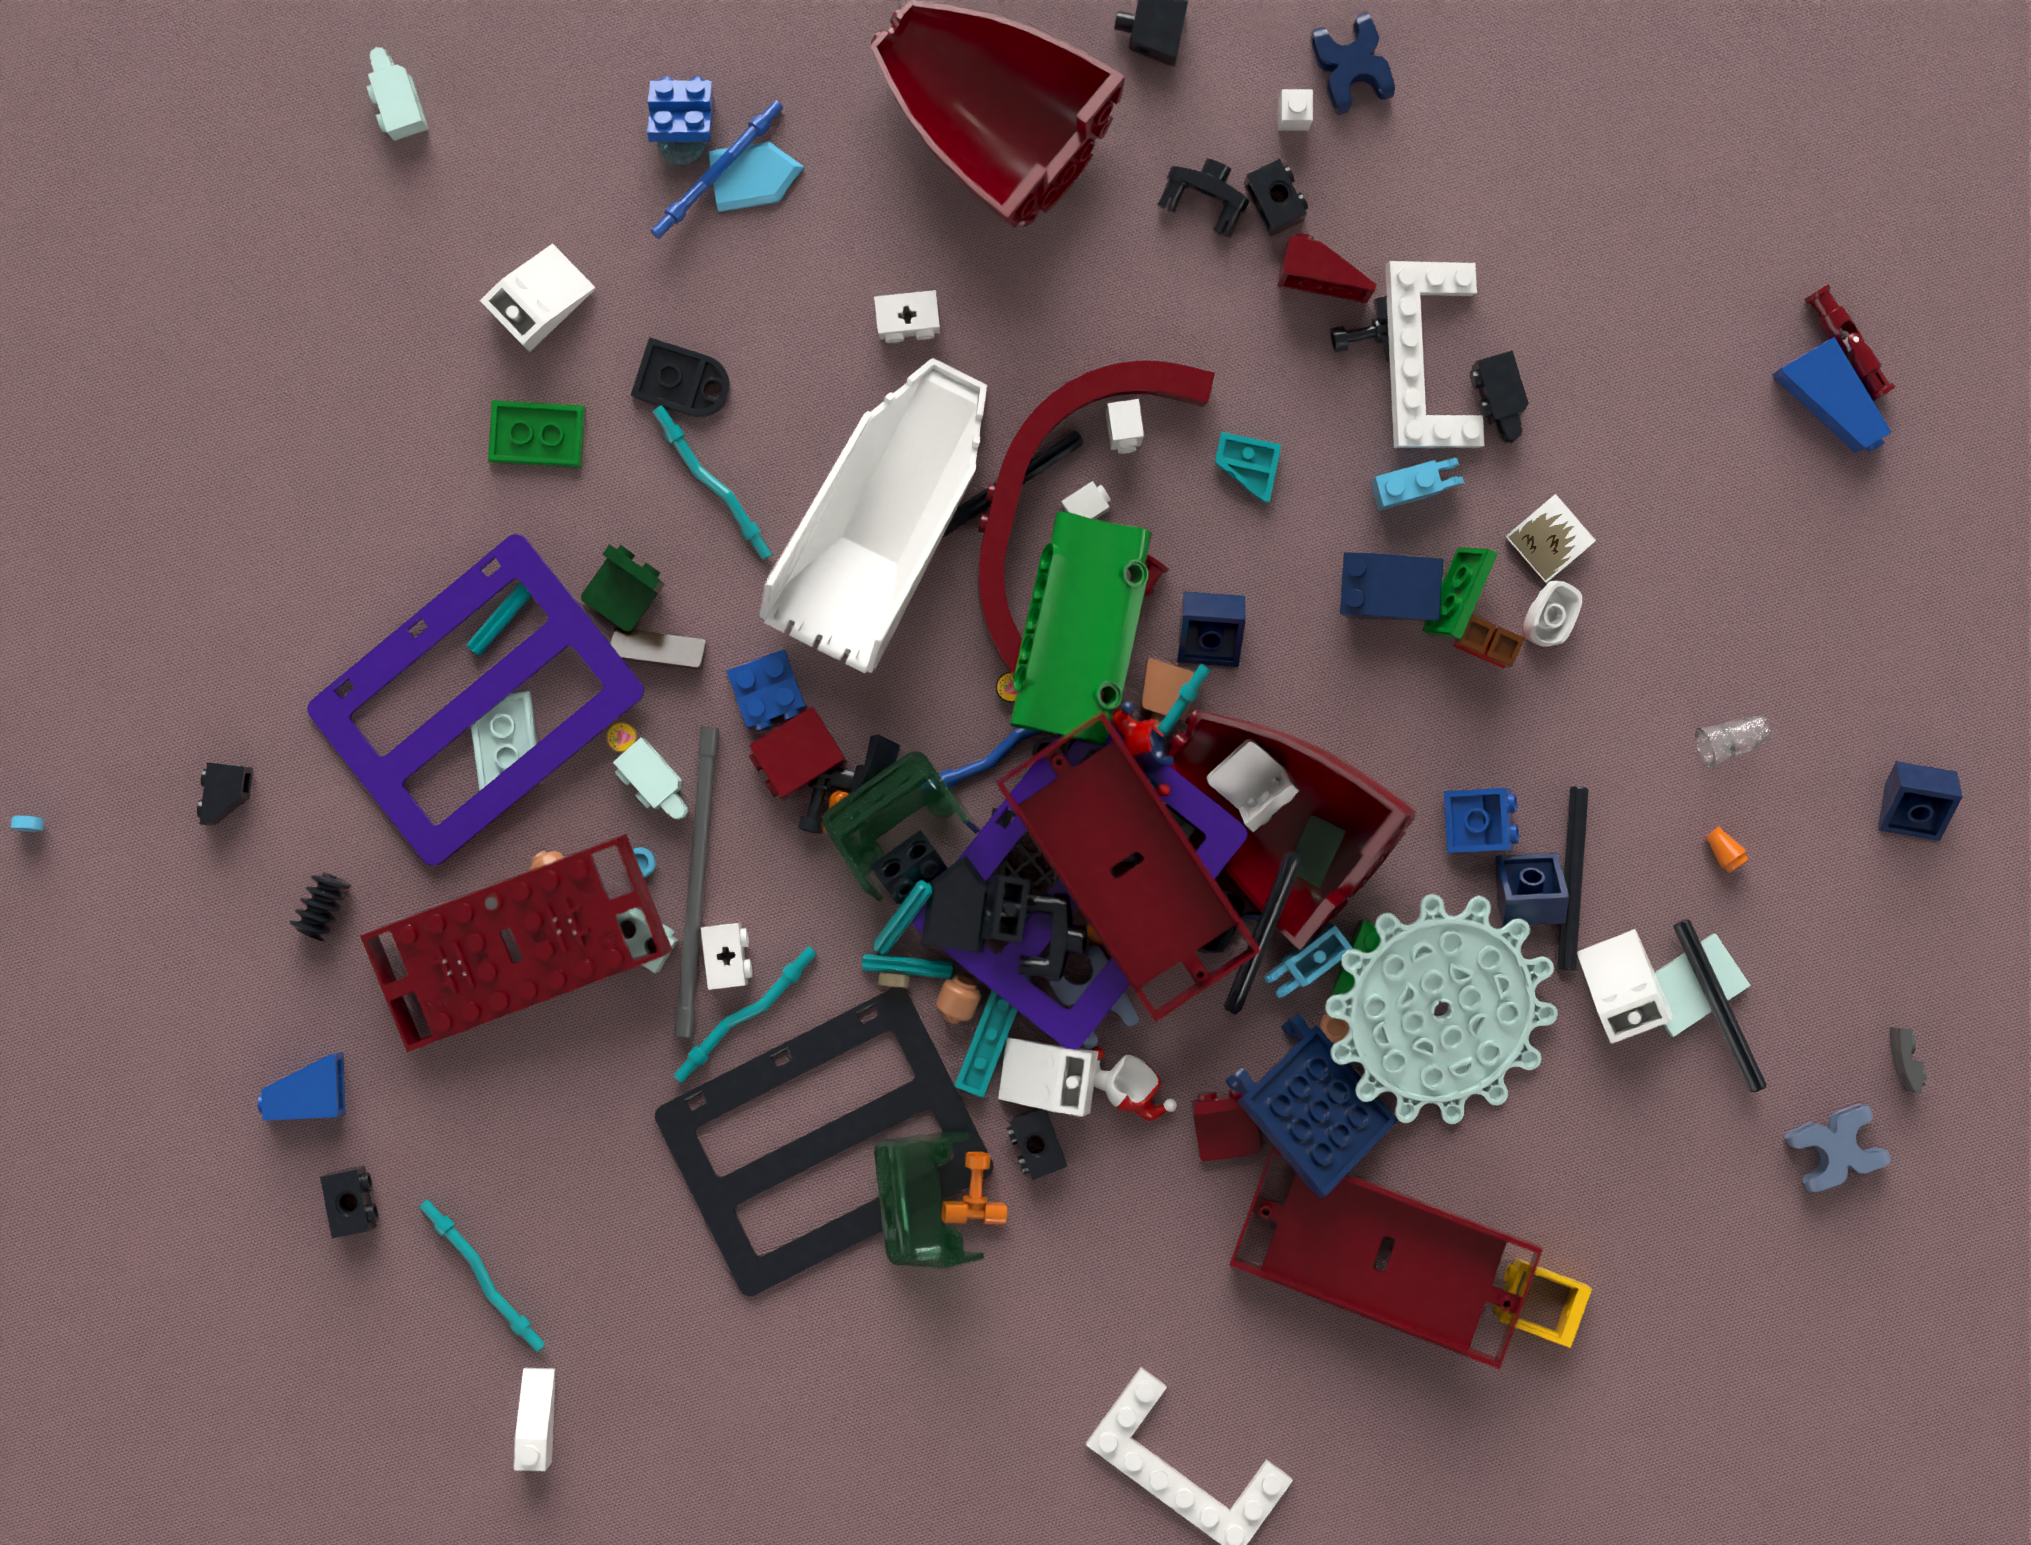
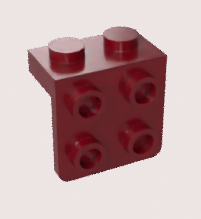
(1223, 1127)

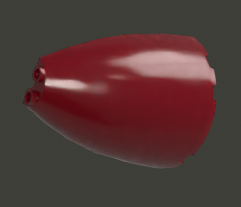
(998, 102)
(1327, 790)

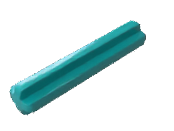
(499, 619)
(902, 917)
(907, 966)

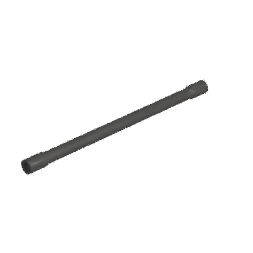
(685, 1010)

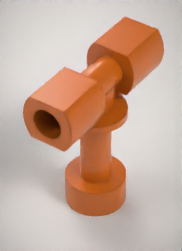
(975, 1205)

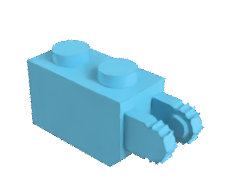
(1413, 483)
(1310, 961)

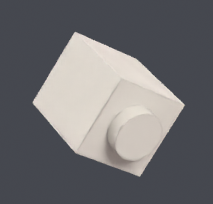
(1295, 109)
(1087, 501)

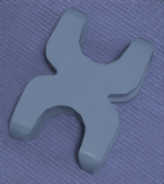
(1069, 993)
(1838, 1148)

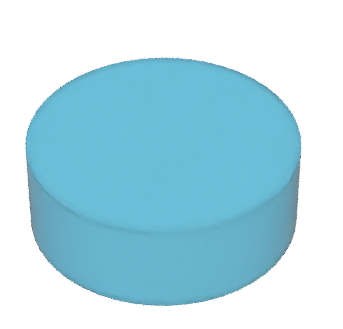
(27, 823)
(646, 861)

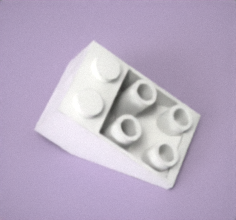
(538, 296)
(1624, 986)
(1048, 1076)

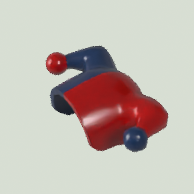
(1144, 744)

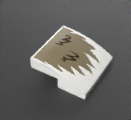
(1550, 538)

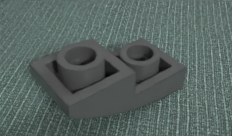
(1909, 1071)

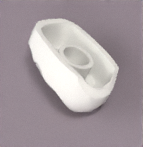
(1552, 614)

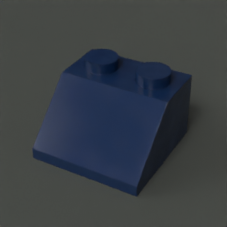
(1211, 629)
(1919, 800)
(1531, 888)

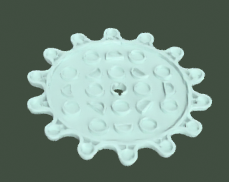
(1486, 1018)

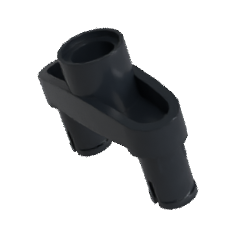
(1210, 182)
(1065, 937)

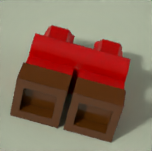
(1490, 643)

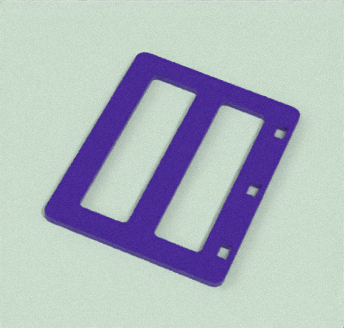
(565, 627)
(993, 844)

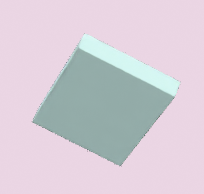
(503, 736)
(1684, 991)

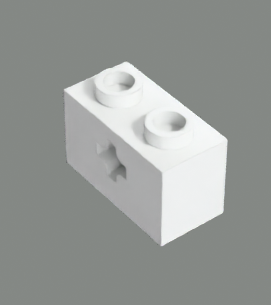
(892, 310)
(1124, 426)
(715, 941)

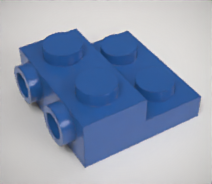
(680, 110)
(766, 690)
(1480, 820)

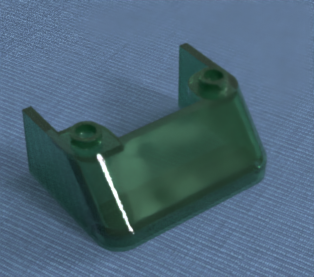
(885, 803)
(913, 1201)

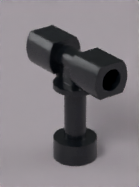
(1378, 330)
(837, 778)

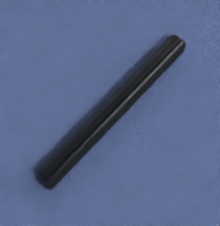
(1037, 465)
(1573, 876)
(1264, 930)
(1719, 1005)

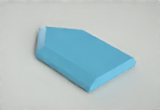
(755, 177)

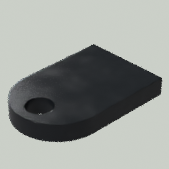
(679, 379)

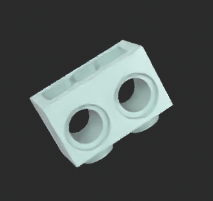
(639, 942)

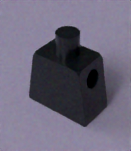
(1155, 28)

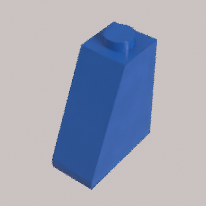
(307, 1093)

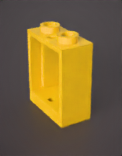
(1570, 1315)

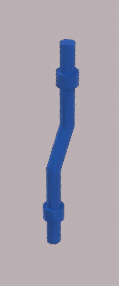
(677, 211)
(991, 760)

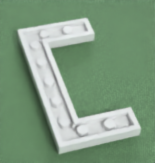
(1410, 423)
(1226, 1526)

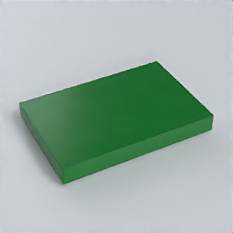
(536, 434)
(1461, 591)

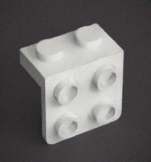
(1253, 783)

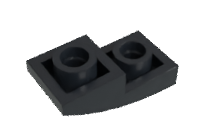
(879, 756)

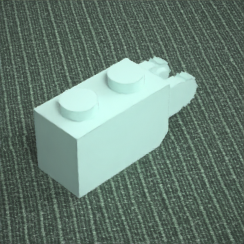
(396, 97)
(652, 778)

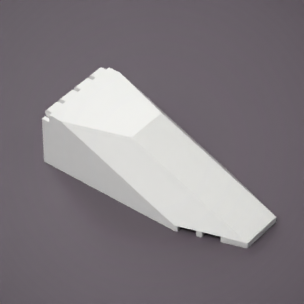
(879, 518)

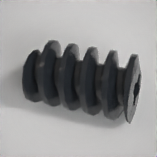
(319, 905)

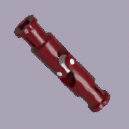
(1854, 347)

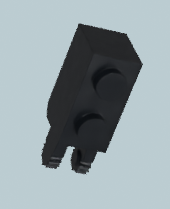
(1501, 393)

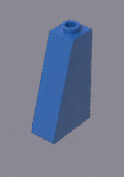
(1835, 395)

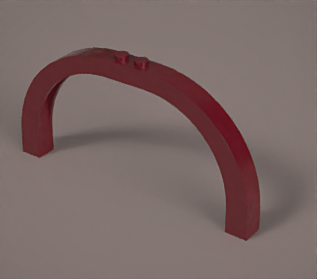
(1124, 378)

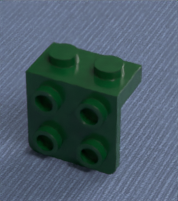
(622, 588)

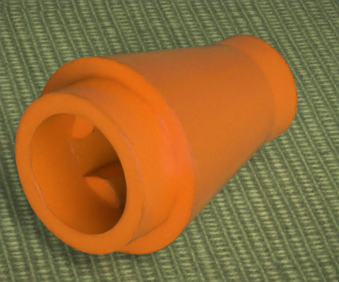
(1726, 850)

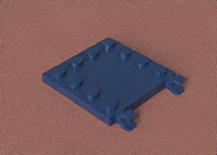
(1312, 1109)

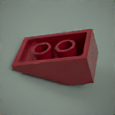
(1319, 270)

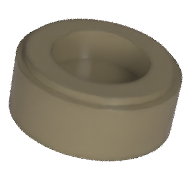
(894, 980)

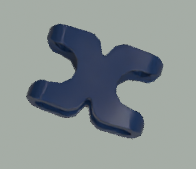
(1352, 63)

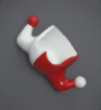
(1132, 1087)

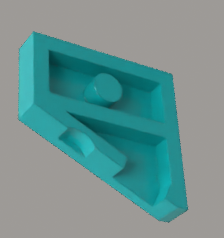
(1249, 462)

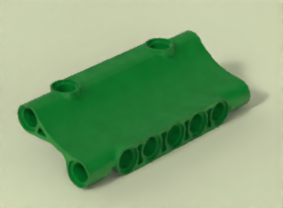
(1080, 626)

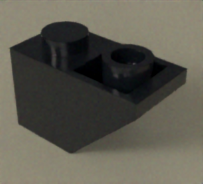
(223, 792)

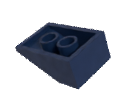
(1391, 587)

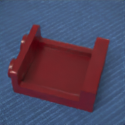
(796, 753)

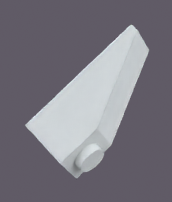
(535, 1420)

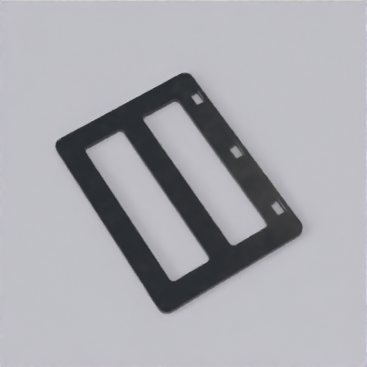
(719, 1195)

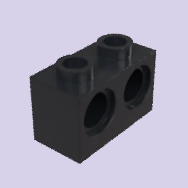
(908, 864)

